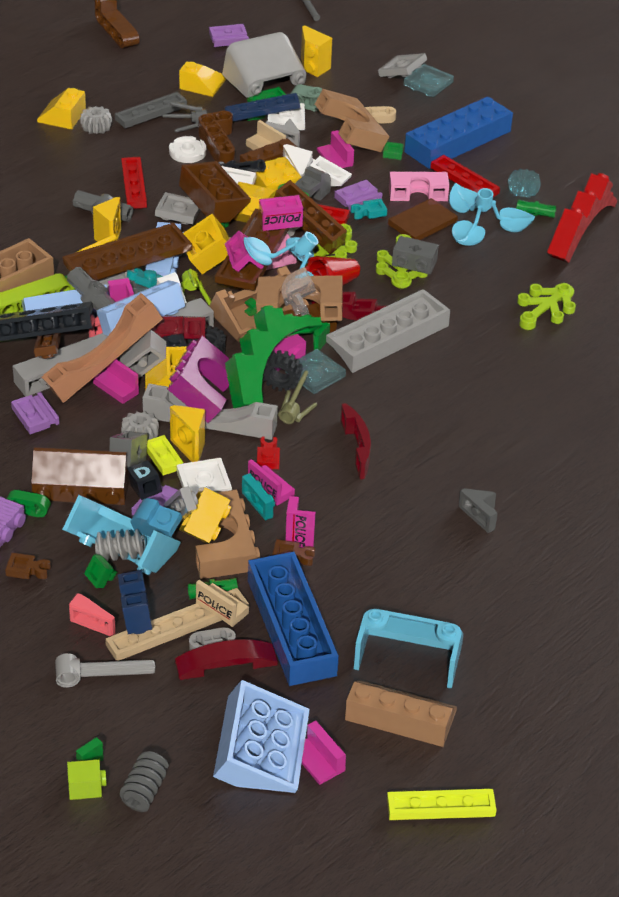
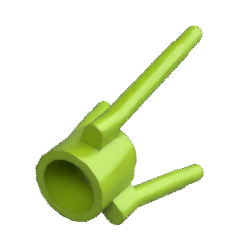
(191, 283)

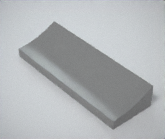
(389, 330)

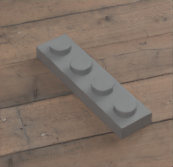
(182, 501)

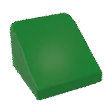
(319, 336)

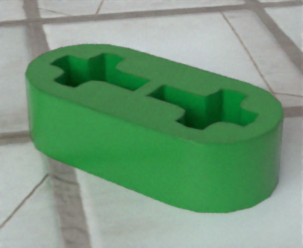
(34, 504)

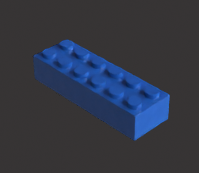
(458, 131)
(292, 619)

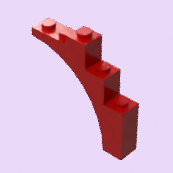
(576, 220)

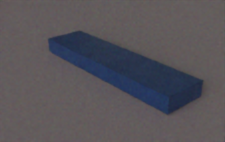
(264, 106)

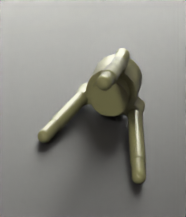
(291, 410)

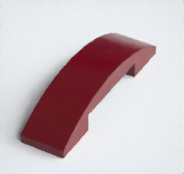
(190, 326)
(354, 424)
(225, 654)

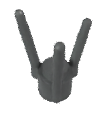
(197, 111)

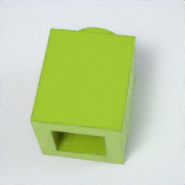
(85, 779)

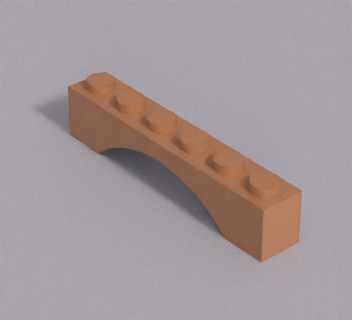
(70, 376)

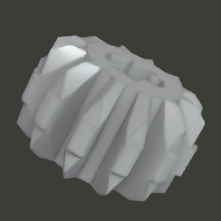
(96, 120)
(142, 423)

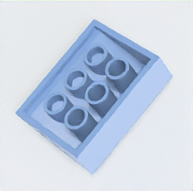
(261, 740)

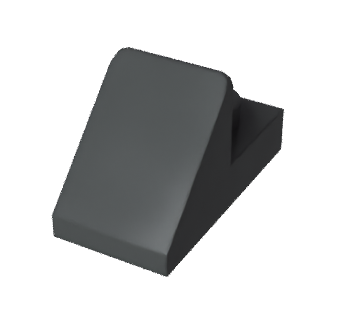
(480, 507)

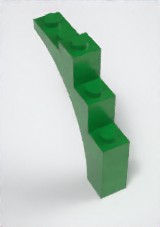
(247, 368)

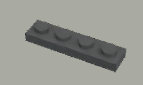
(149, 110)

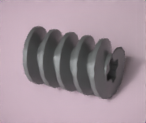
(144, 781)

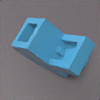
(153, 516)

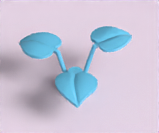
(469, 233)
(300, 247)

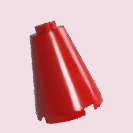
(334, 266)

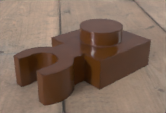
(304, 555)
(25, 565)

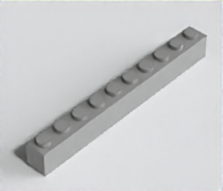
(30, 372)

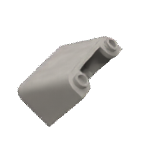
(262, 59)

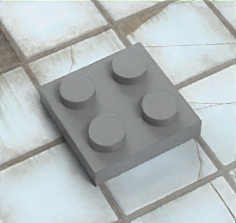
(402, 65)
(177, 208)

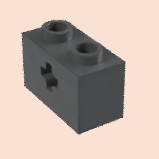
(415, 255)
(133, 444)

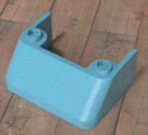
(90, 517)
(412, 630)

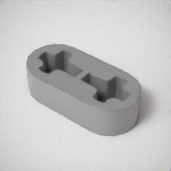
(210, 636)

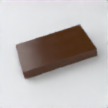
(423, 219)

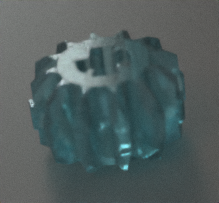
(524, 183)

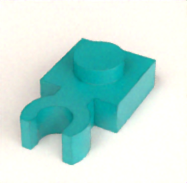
(370, 208)
(147, 278)

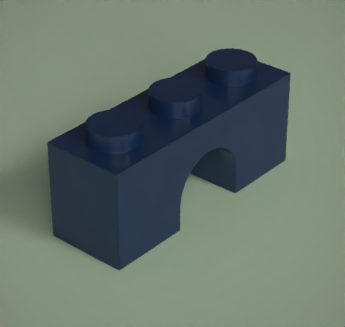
(134, 602)

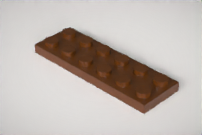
(130, 252)
(248, 276)

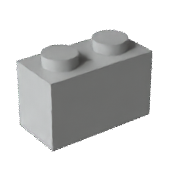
(144, 353)

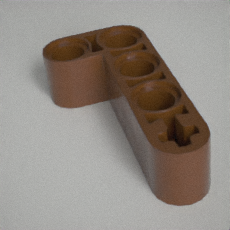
(115, 23)
(213, 131)

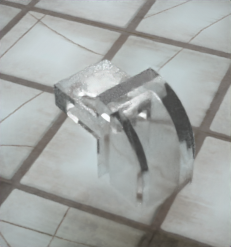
(295, 288)

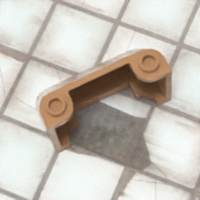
(230, 308)

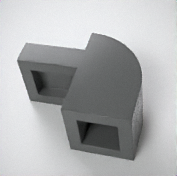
(315, 183)

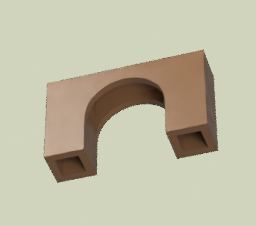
(359, 125)
(328, 295)
(233, 554)

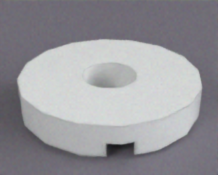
(187, 149)

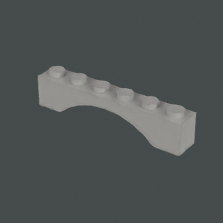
(251, 420)

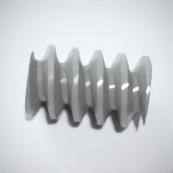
(120, 545)

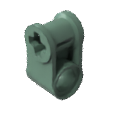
(307, 95)

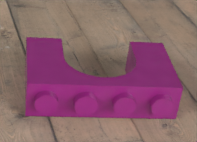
(189, 385)

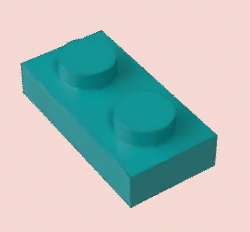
(257, 496)

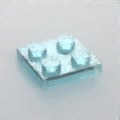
(428, 80)
(321, 371)

